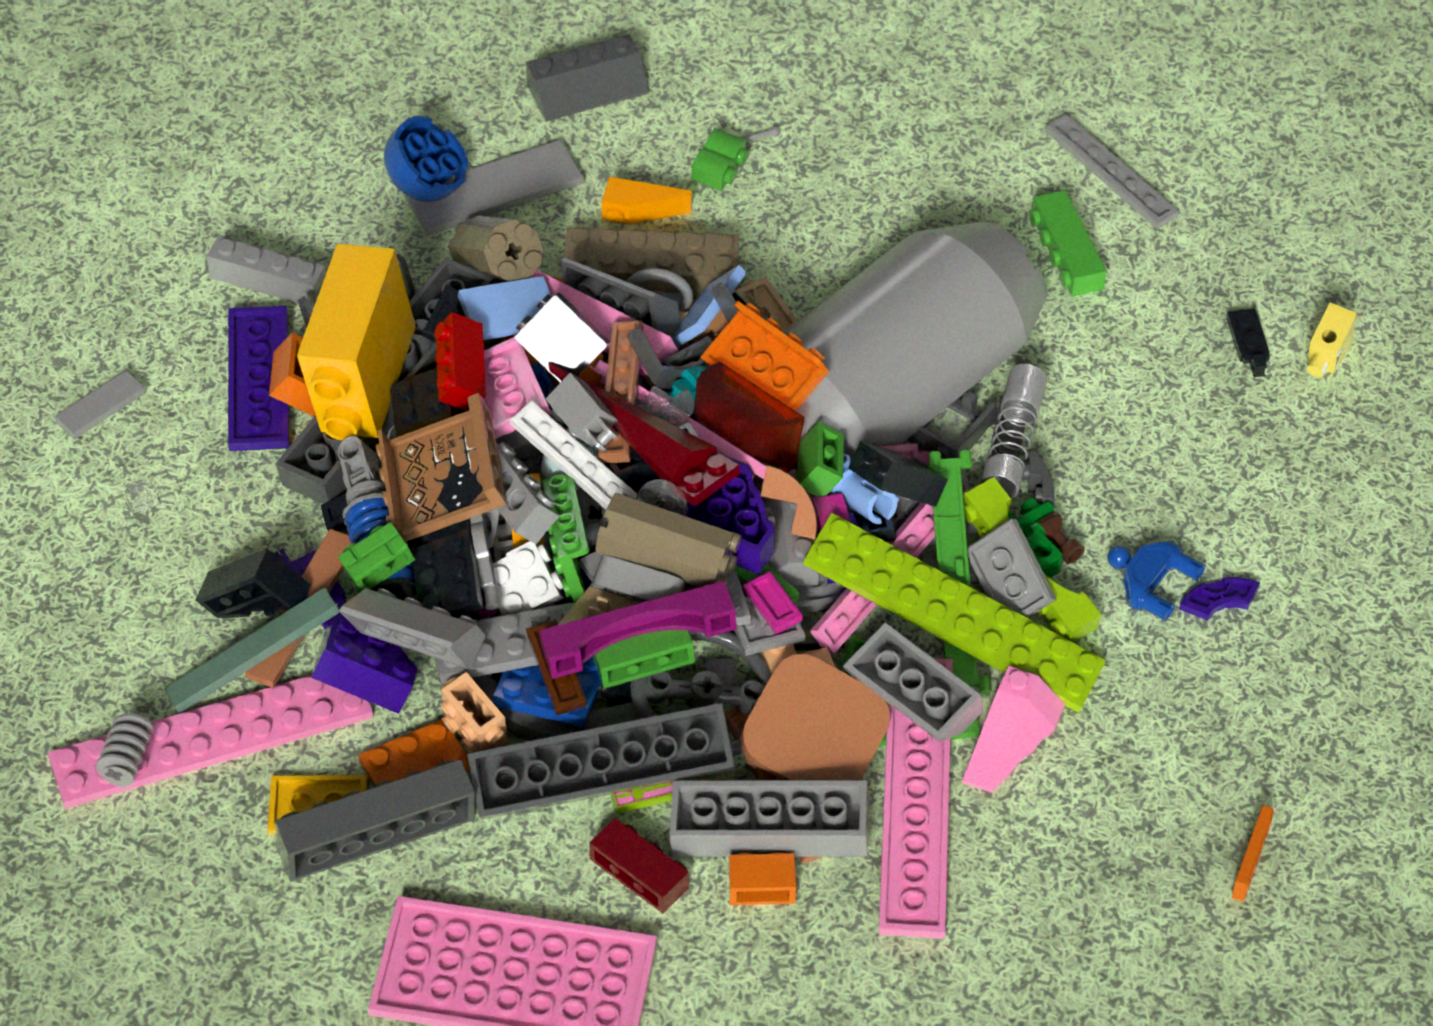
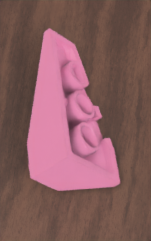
(1016, 723)

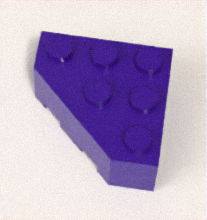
(741, 511)
(363, 665)

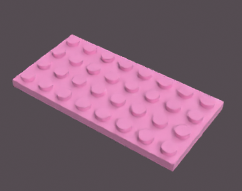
(508, 969)

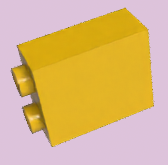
(356, 340)

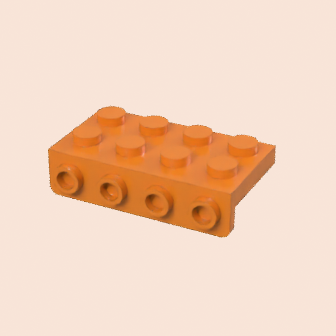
(767, 356)

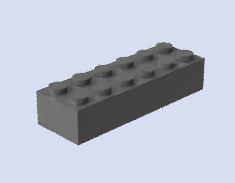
(375, 819)

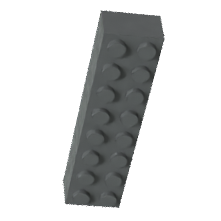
(601, 761)

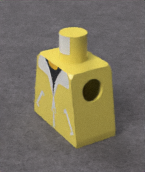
(1329, 348)

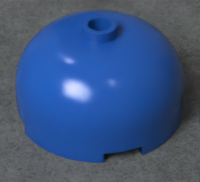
(423, 158)

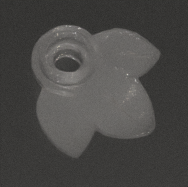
(669, 408)

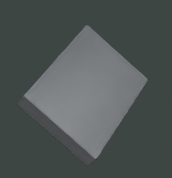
(1010, 570)

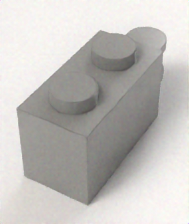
(582, 412)

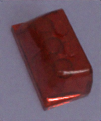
(748, 416)

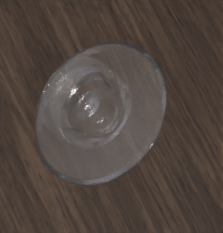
(663, 490)

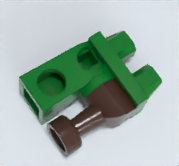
(1041, 527)

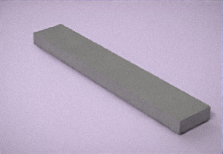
(1111, 171)

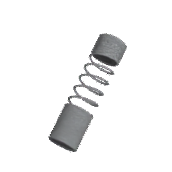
(1021, 405)

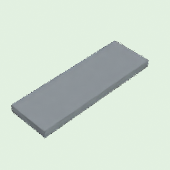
(500, 187)

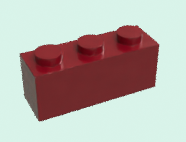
(639, 865)

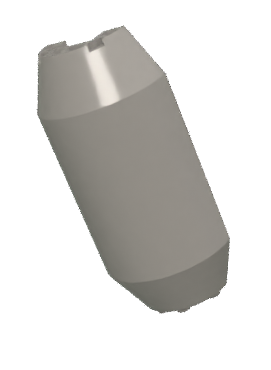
(918, 331)

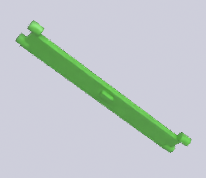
(953, 553)

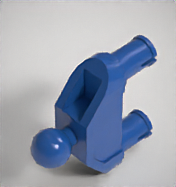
(1148, 569)

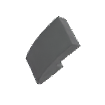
(1038, 479)

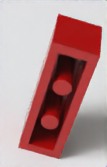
(460, 360)

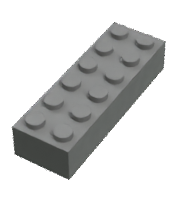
(769, 818)

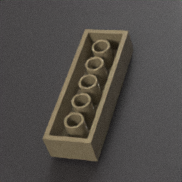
(621, 253)

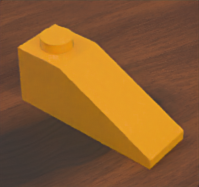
(640, 201)

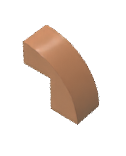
(783, 487)

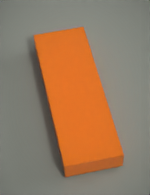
(1253, 853)

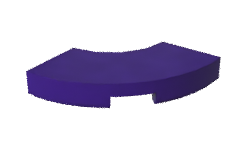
(1227, 593)

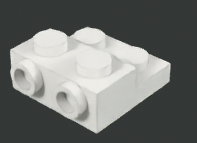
(526, 580)

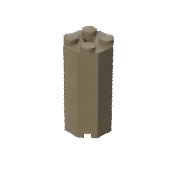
(497, 247)
(667, 541)

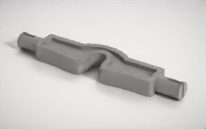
(484, 561)

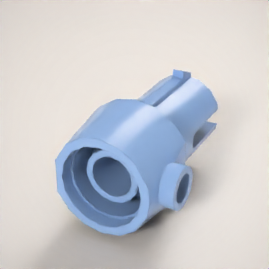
(864, 496)

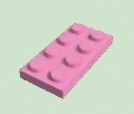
(509, 384)

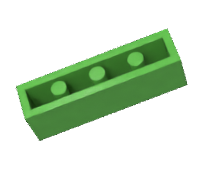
(1067, 243)

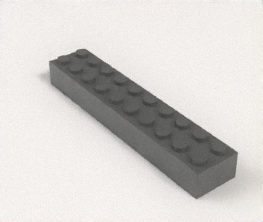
(312, 460)

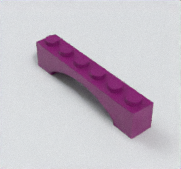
(699, 610)

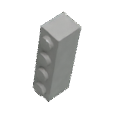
(265, 270)

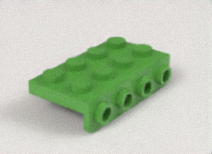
(568, 533)

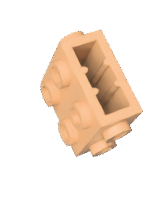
(472, 715)

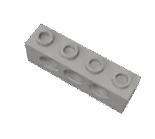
(527, 507)

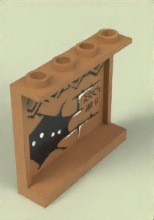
(442, 472)

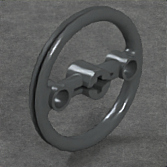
(705, 686)

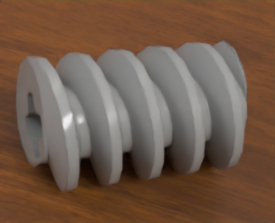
(124, 749)

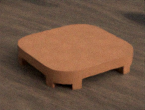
(814, 723)

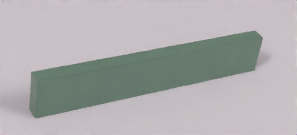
(251, 650)

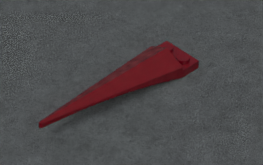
(666, 448)

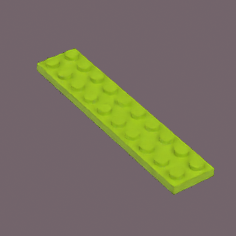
(952, 610)

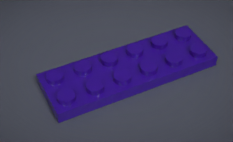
(254, 416)

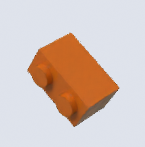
(762, 879)

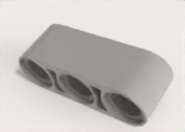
(634, 580)

